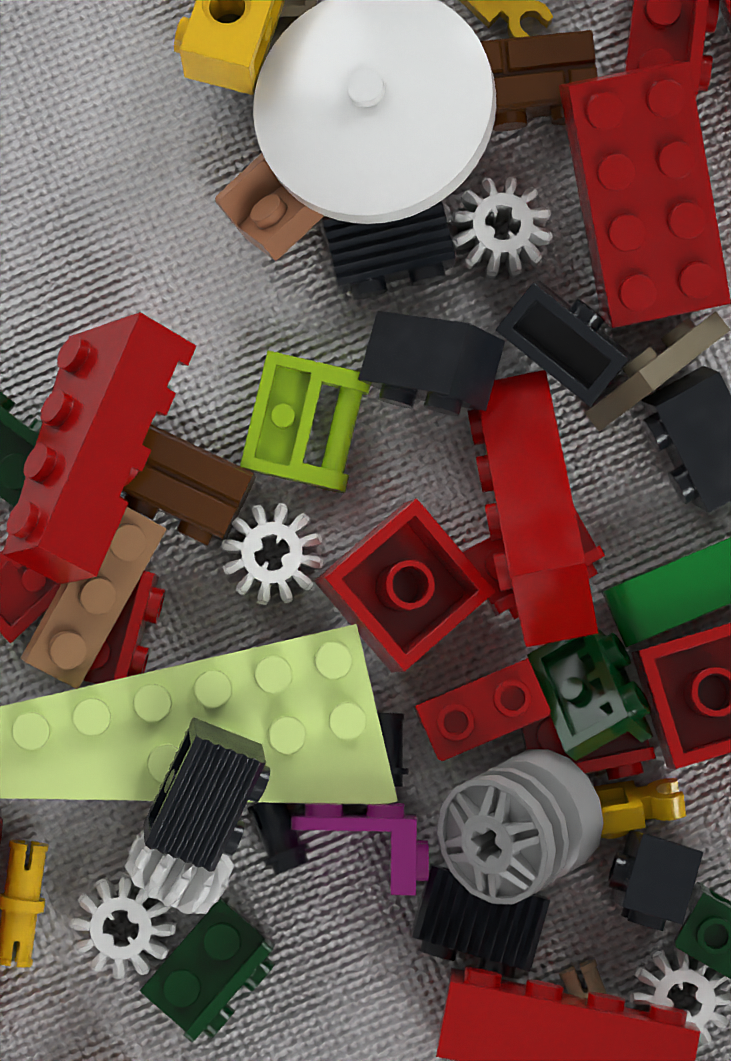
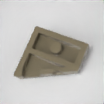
(651, 371)

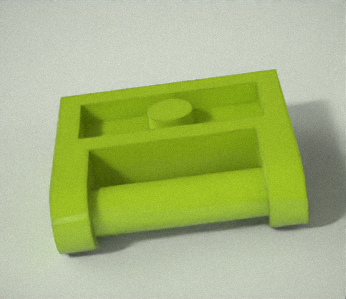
(285, 419)

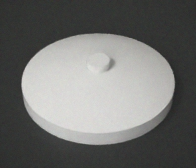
(374, 107)

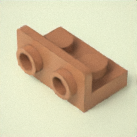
(265, 210)

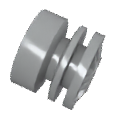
(520, 826)

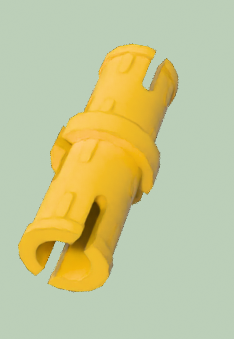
(21, 901)

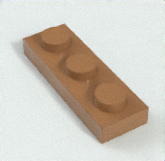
(88, 608)

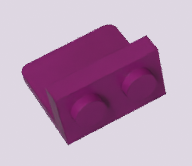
(408, 854)

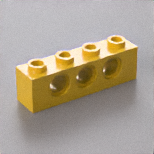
(227, 52)

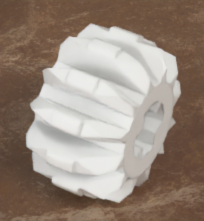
(520, 218)
(254, 546)
(175, 881)
(107, 939)
(700, 988)

